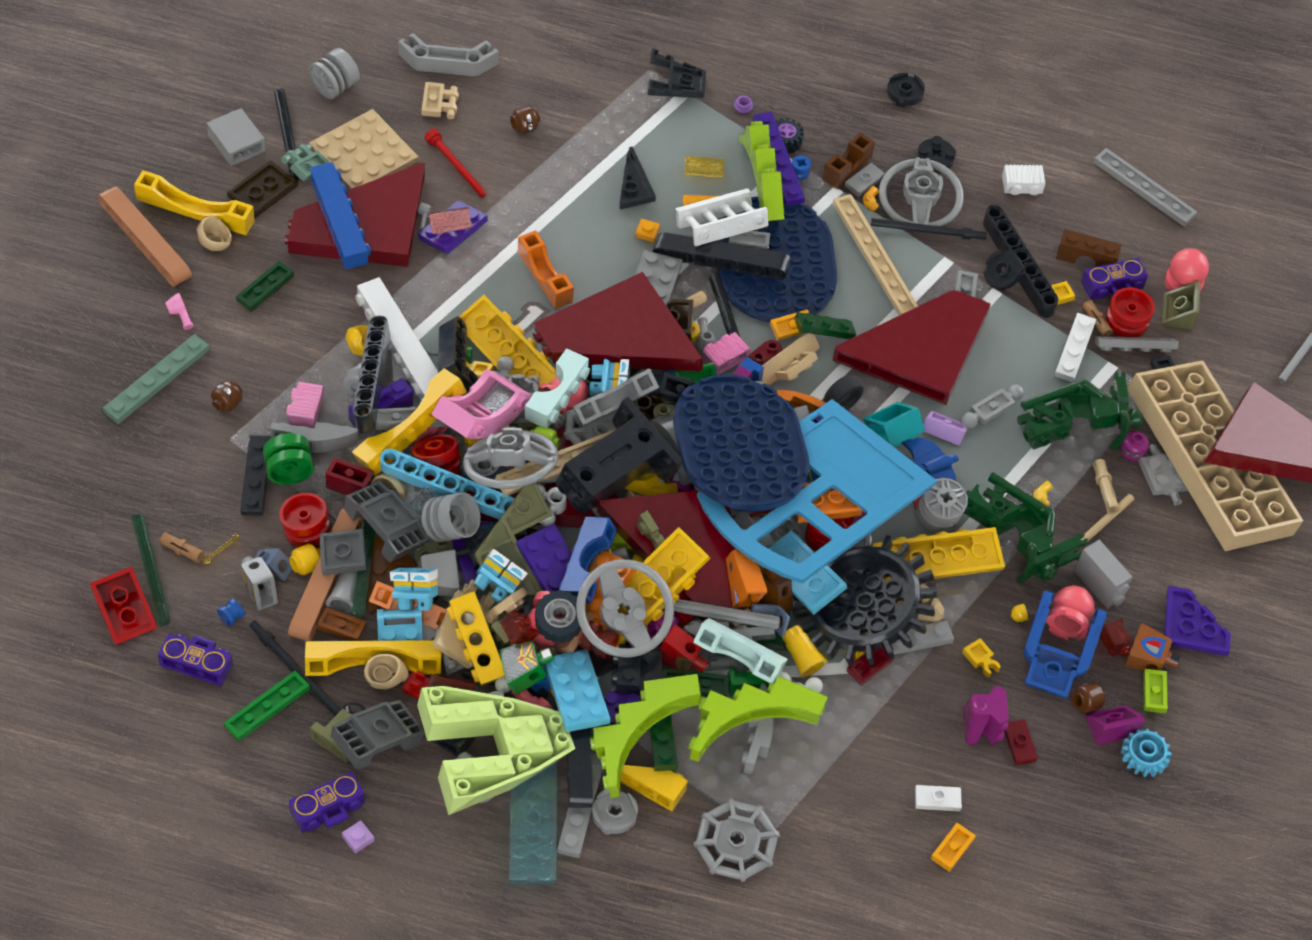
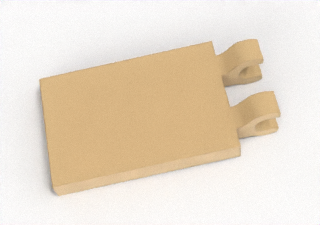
(446, 638)

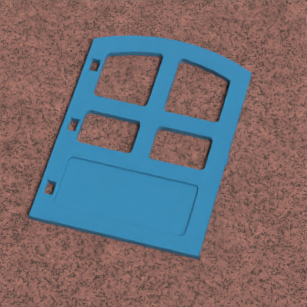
(846, 459)

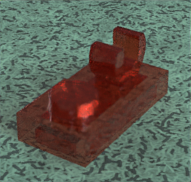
(450, 220)

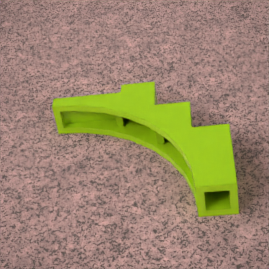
(763, 161)
(780, 700)
(658, 701)

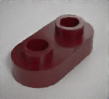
(765, 352)

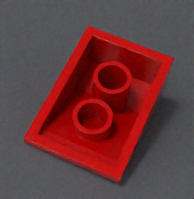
(123, 605)

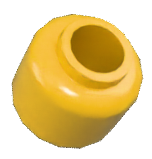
(304, 559)

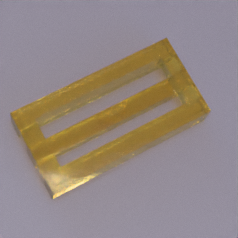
(704, 169)

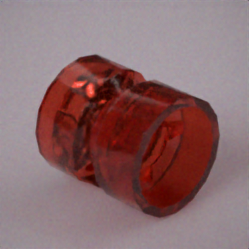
(607, 636)

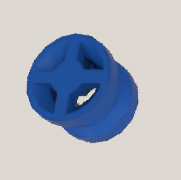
(801, 166)
(230, 612)

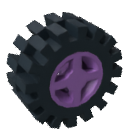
(791, 133)

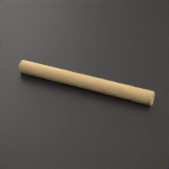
(1107, 518)

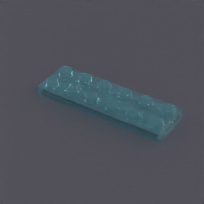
(534, 829)

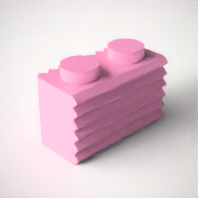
(726, 353)
(306, 404)

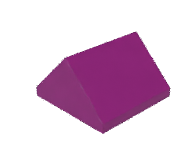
(1114, 723)

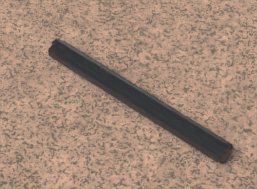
(285, 124)

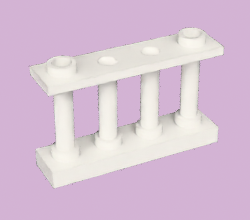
(720, 207)

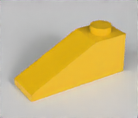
(659, 786)

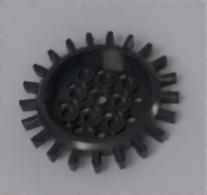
(901, 587)

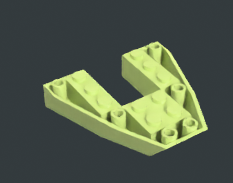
(524, 733)

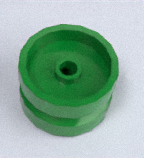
(288, 459)

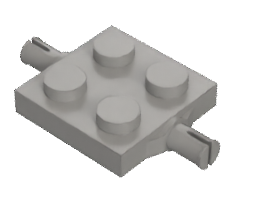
(1162, 475)

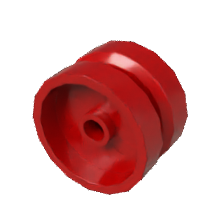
(1130, 312)
(439, 451)
(304, 519)

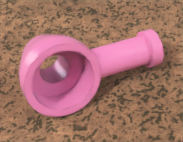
(176, 306)

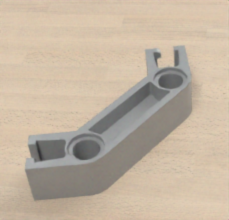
(448, 59)

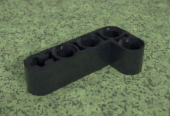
(453, 351)

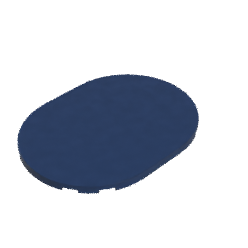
(810, 275)
(740, 443)

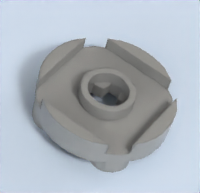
(614, 823)

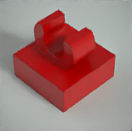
(415, 684)

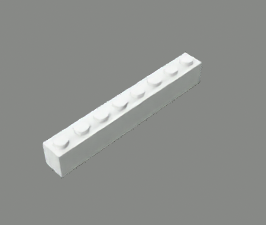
(404, 344)

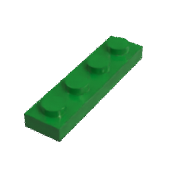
(266, 706)

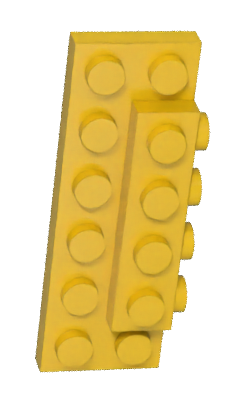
(498, 337)
(955, 552)
(676, 563)

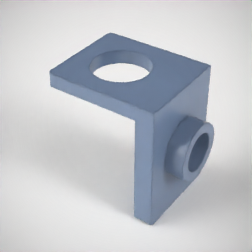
(272, 558)
(774, 610)

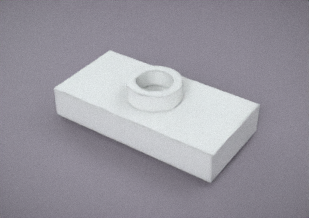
(938, 798)

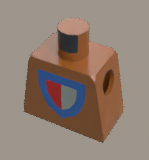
(1151, 650)

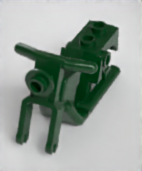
(1083, 401)
(1033, 521)

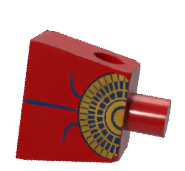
(681, 652)

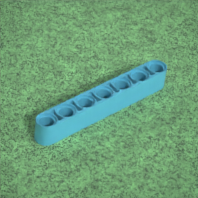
(442, 478)

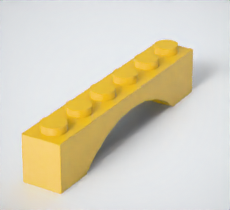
(160, 193)
(401, 436)
(331, 656)

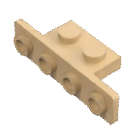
(791, 360)

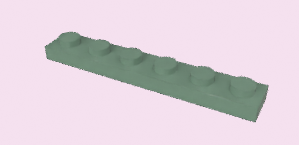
(156, 379)

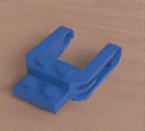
(1053, 668)

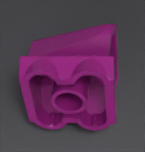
(987, 716)

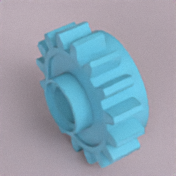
(1151, 762)

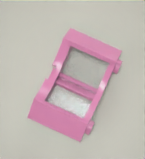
(485, 409)

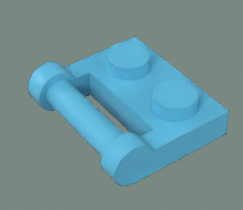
(400, 631)

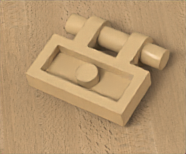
(433, 100)
(506, 606)

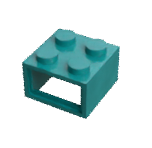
(896, 423)

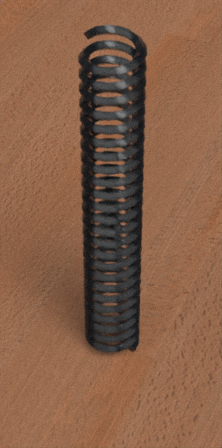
(723, 298)

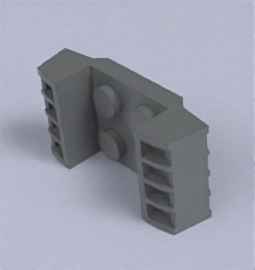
(389, 518)
(376, 731)

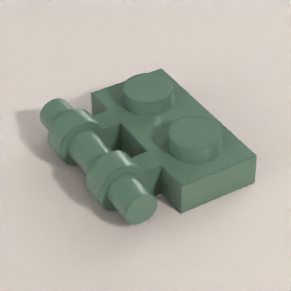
(300, 165)

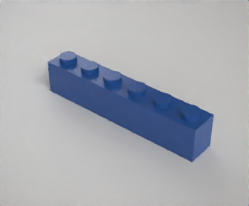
(339, 215)

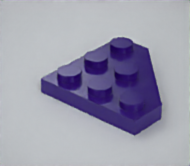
(1192, 624)

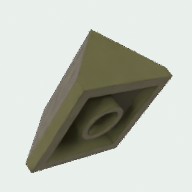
(1181, 306)

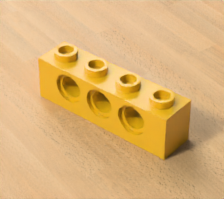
(469, 604)

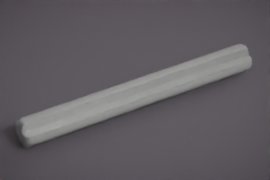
(727, 614)

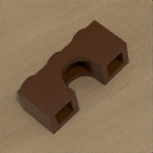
(841, 168)
(1076, 245)

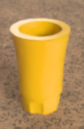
(803, 652)

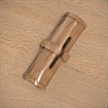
(1103, 328)
(170, 541)

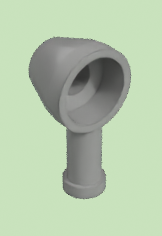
(701, 341)

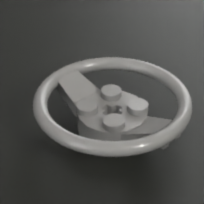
(920, 197)
(511, 448)
(616, 594)

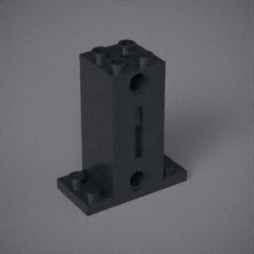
(617, 460)

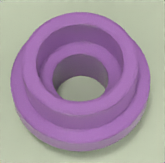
(743, 104)

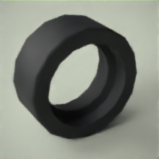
(845, 392)

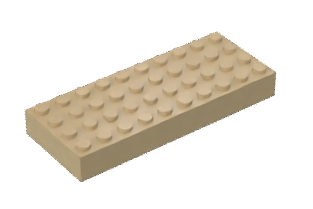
(1187, 417)

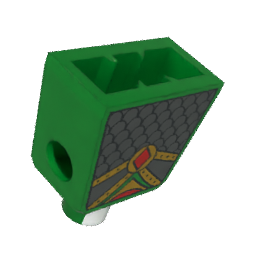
(524, 665)

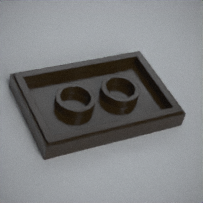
(263, 187)

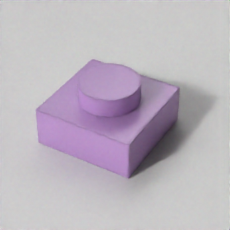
(358, 836)

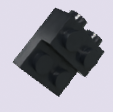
(633, 671)

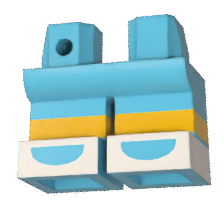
(611, 375)
(489, 573)
(414, 584)

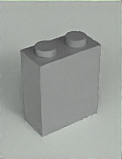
(236, 137)
(1103, 574)

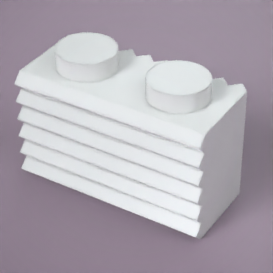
(1023, 179)

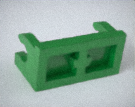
(737, 680)

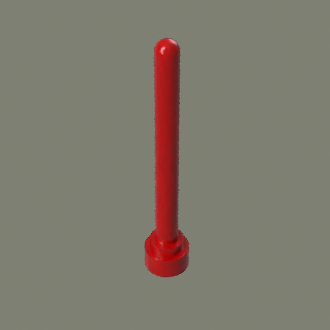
(434, 138)

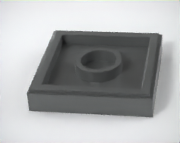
(343, 551)

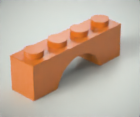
(554, 285)

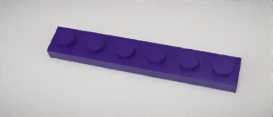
(791, 187)

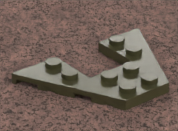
(523, 512)

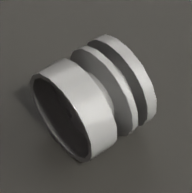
(334, 73)
(941, 515)
(451, 517)

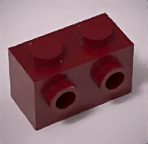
(347, 477)

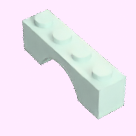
(545, 406)
(723, 640)

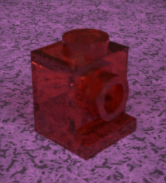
(518, 628)
(1115, 638)

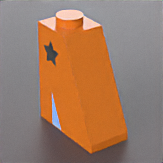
(745, 580)

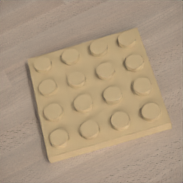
(365, 150)

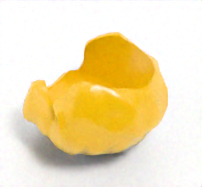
(356, 339)

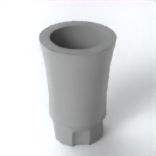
(343, 593)

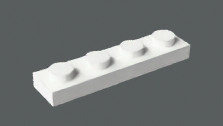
(1075, 347)

